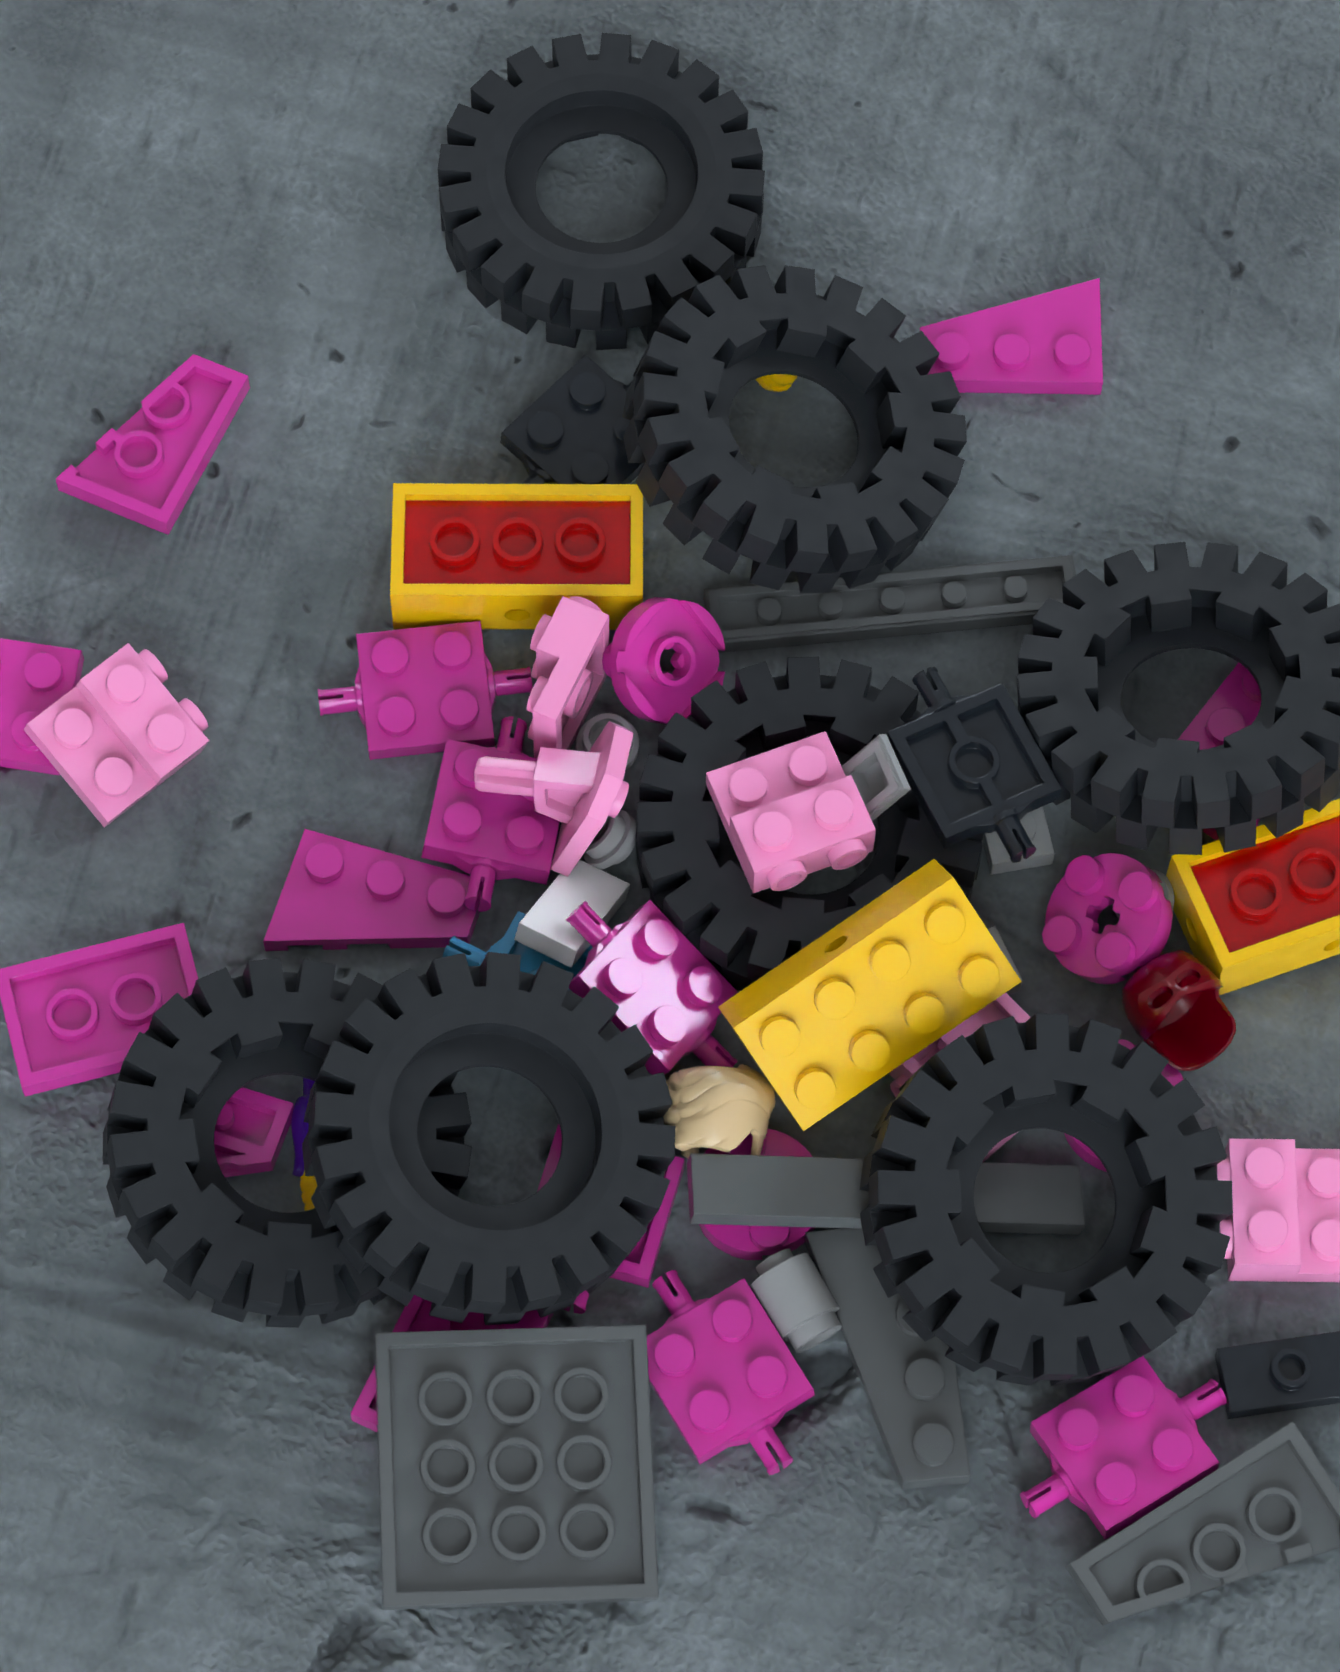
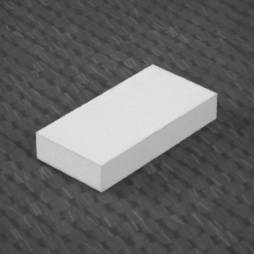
(546, 925)

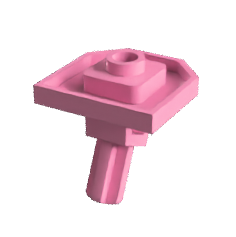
(568, 787)

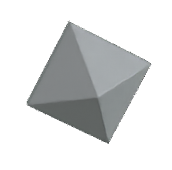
(877, 775)

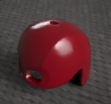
(1179, 1010)

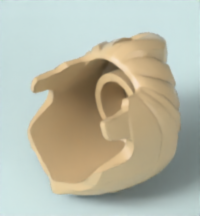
(719, 1108)

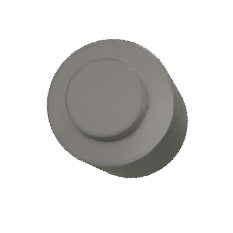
(796, 1299)

